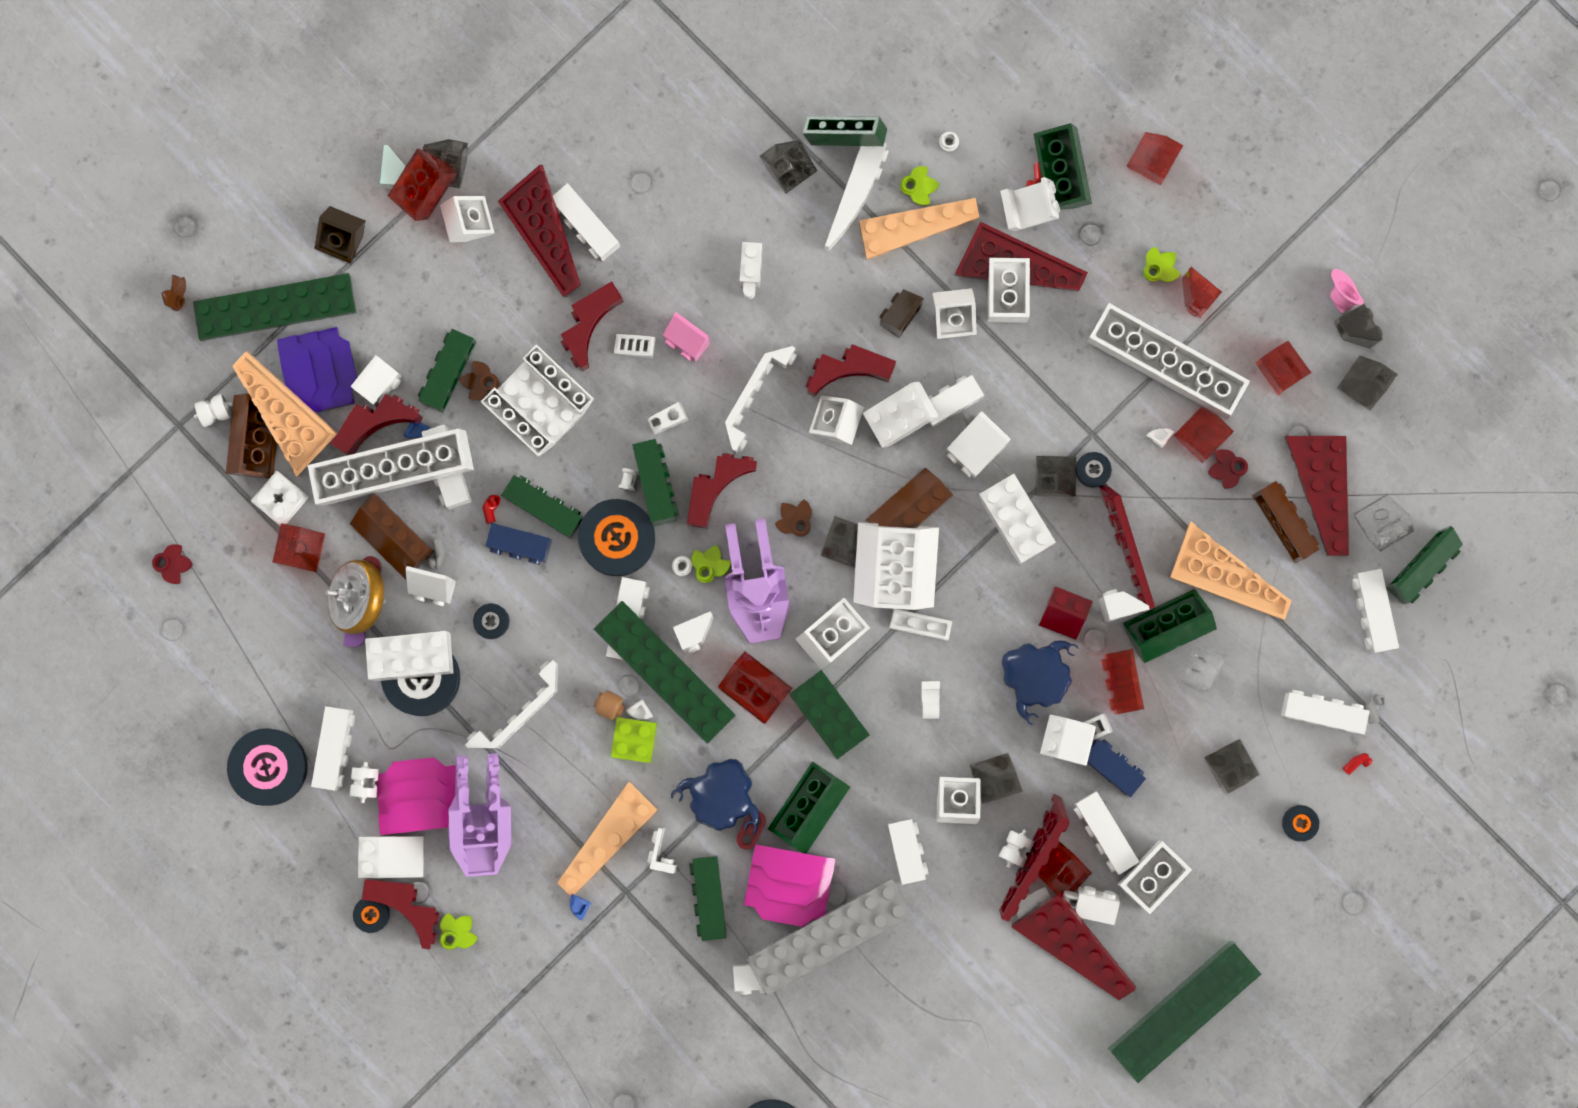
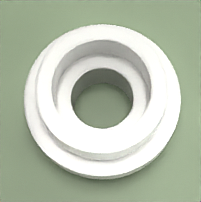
(949, 135)
(682, 559)

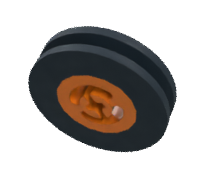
(598, 552)

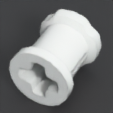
(629, 479)

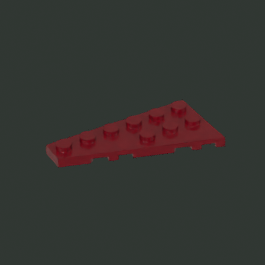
(1044, 268)
(1044, 840)

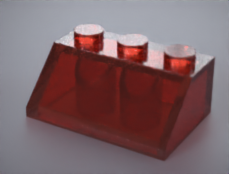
(422, 185)
(1122, 682)
(754, 687)

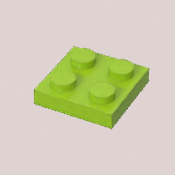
(633, 740)

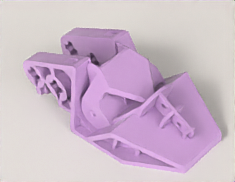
(761, 603)
(481, 832)

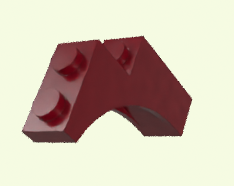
(589, 313)
(857, 363)
(365, 421)
(707, 490)
(400, 897)

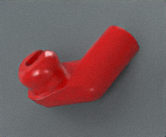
(1037, 175)
(489, 507)
(1356, 761)

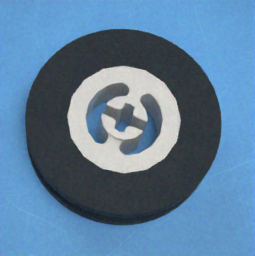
(422, 701)

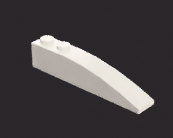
(857, 190)

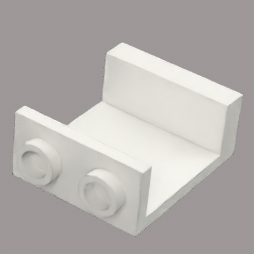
(1030, 205)

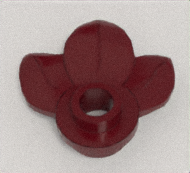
(1225, 470)
(174, 564)

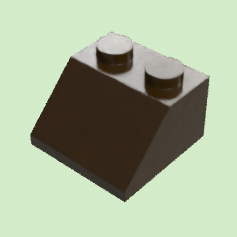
(339, 234)
(901, 312)

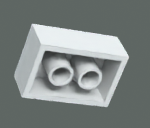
(900, 414)
(1154, 877)

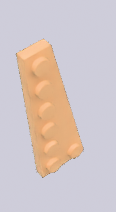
(900, 229)
(619, 824)

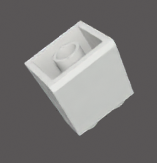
(977, 445)

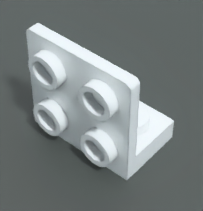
(665, 864)

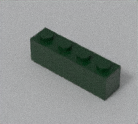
(845, 131)
(447, 370)
(542, 506)
(709, 898)

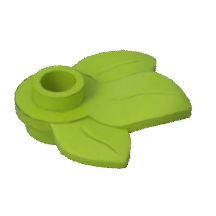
(922, 185)
(1162, 265)
(709, 561)
(459, 930)

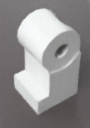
(667, 418)
(930, 699)

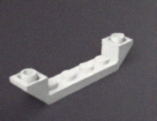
(781, 357)
(549, 673)

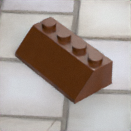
(250, 441)
(913, 502)
(1286, 522)
(390, 535)

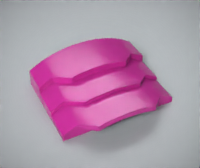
(415, 796)
(788, 885)

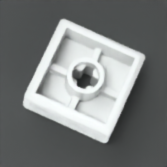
(292, 498)

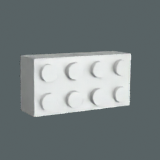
(1016, 519)
(409, 656)

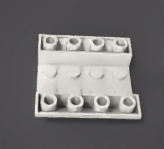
(539, 401)
(895, 566)

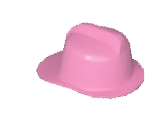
(1344, 292)

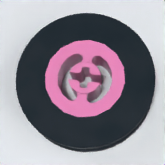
(244, 774)

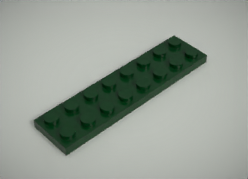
(274, 307)
(664, 672)

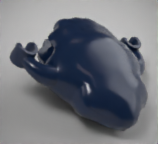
(1037, 675)
(721, 795)

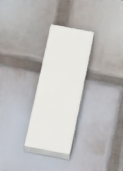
(920, 624)

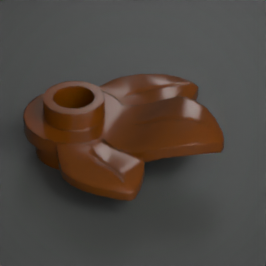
(175, 297)
(477, 381)
(793, 516)

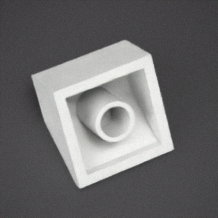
(466, 218)
(954, 313)
(376, 381)
(836, 419)
(1120, 605)
(693, 632)
(1068, 740)
(958, 800)

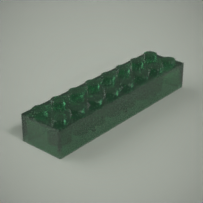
(1184, 1011)

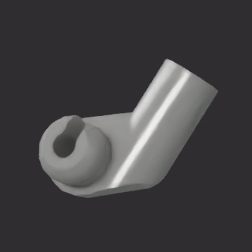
(439, 554)
(1373, 706)

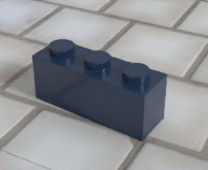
(518, 544)
(1115, 767)

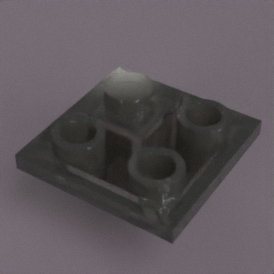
(453, 153)
(788, 164)
(1359, 327)
(1367, 381)
(1055, 476)
(841, 542)
(1231, 766)
(996, 778)

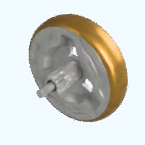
(366, 603)

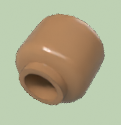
(609, 705)

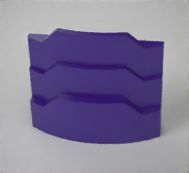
(318, 368)

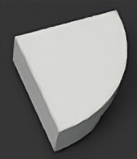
(1160, 436)
(640, 711)

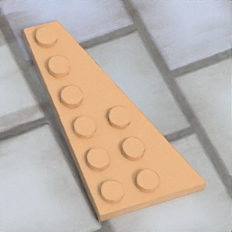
(290, 421)
(1217, 571)

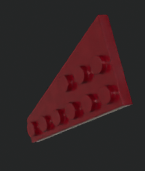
(538, 222)
(1323, 476)
(1124, 537)
(1067, 937)

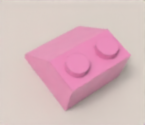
(686, 338)

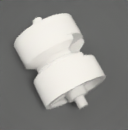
(209, 411)
(364, 782)
(1016, 848)

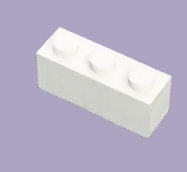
(955, 399)
(907, 851)

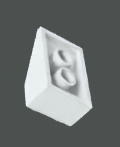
(1009, 290)
(429, 585)
(832, 633)
(391, 856)

